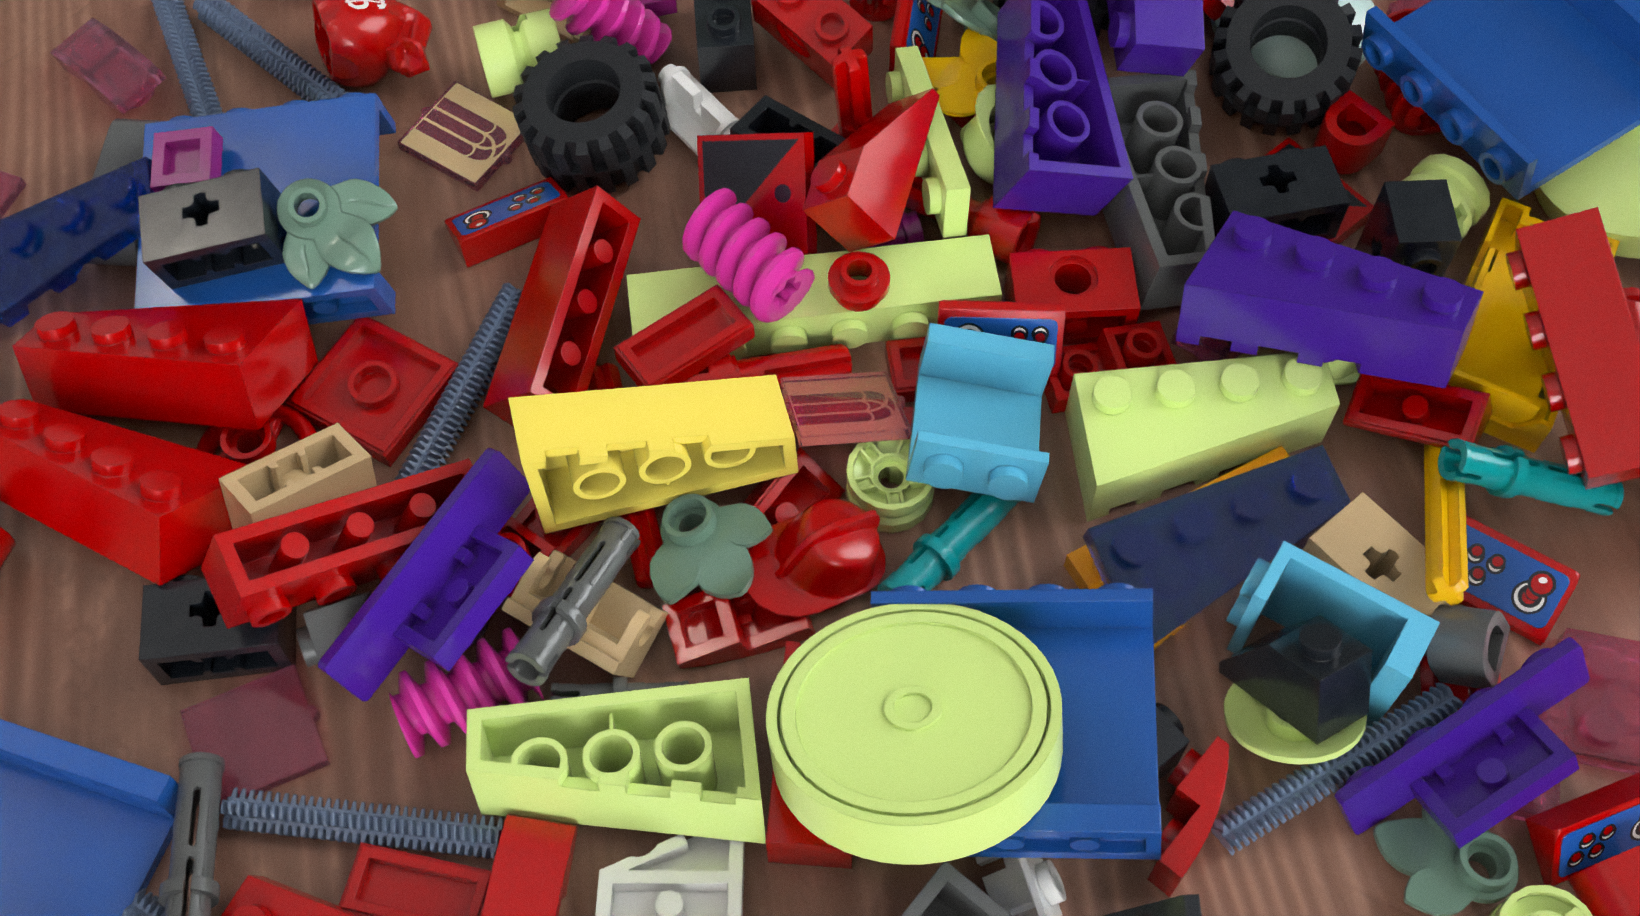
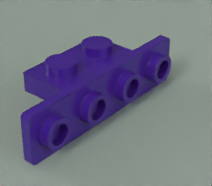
(440, 585)
(1480, 758)

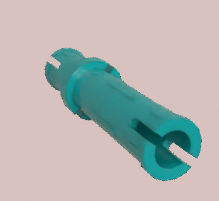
(1509, 472)
(940, 553)

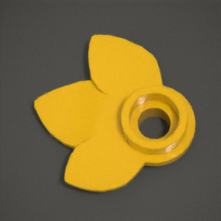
(963, 77)

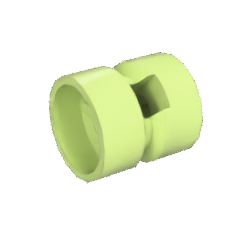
(510, 49)

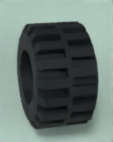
(581, 80)
(1284, 100)

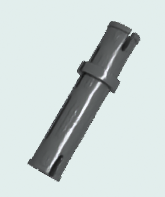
(561, 618)
(198, 785)

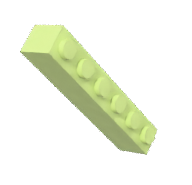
(918, 280)

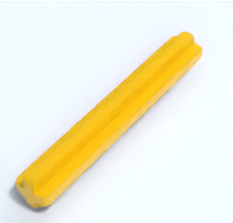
(1444, 533)

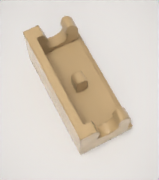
(617, 628)

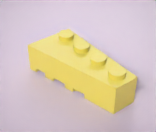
(648, 445)

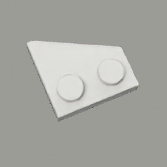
(676, 880)

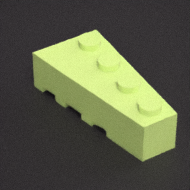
(1189, 421)
(624, 760)

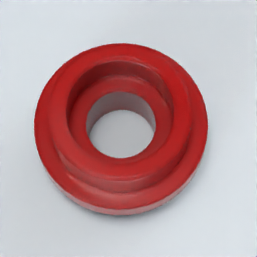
(859, 294)

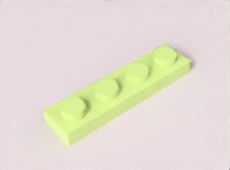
(943, 176)

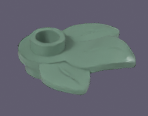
(974, 15)
(337, 233)
(709, 555)
(1440, 871)

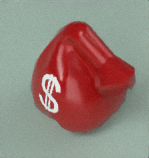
(369, 38)

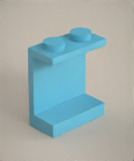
(979, 413)
(1303, 587)

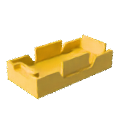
(1498, 348)

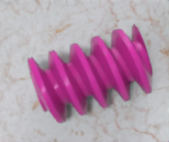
(619, 19)
(746, 256)
(447, 696)

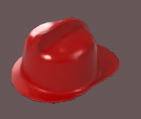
(817, 559)

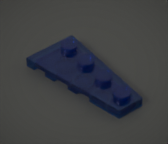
(57, 237)
(1212, 537)

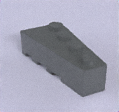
(1165, 205)

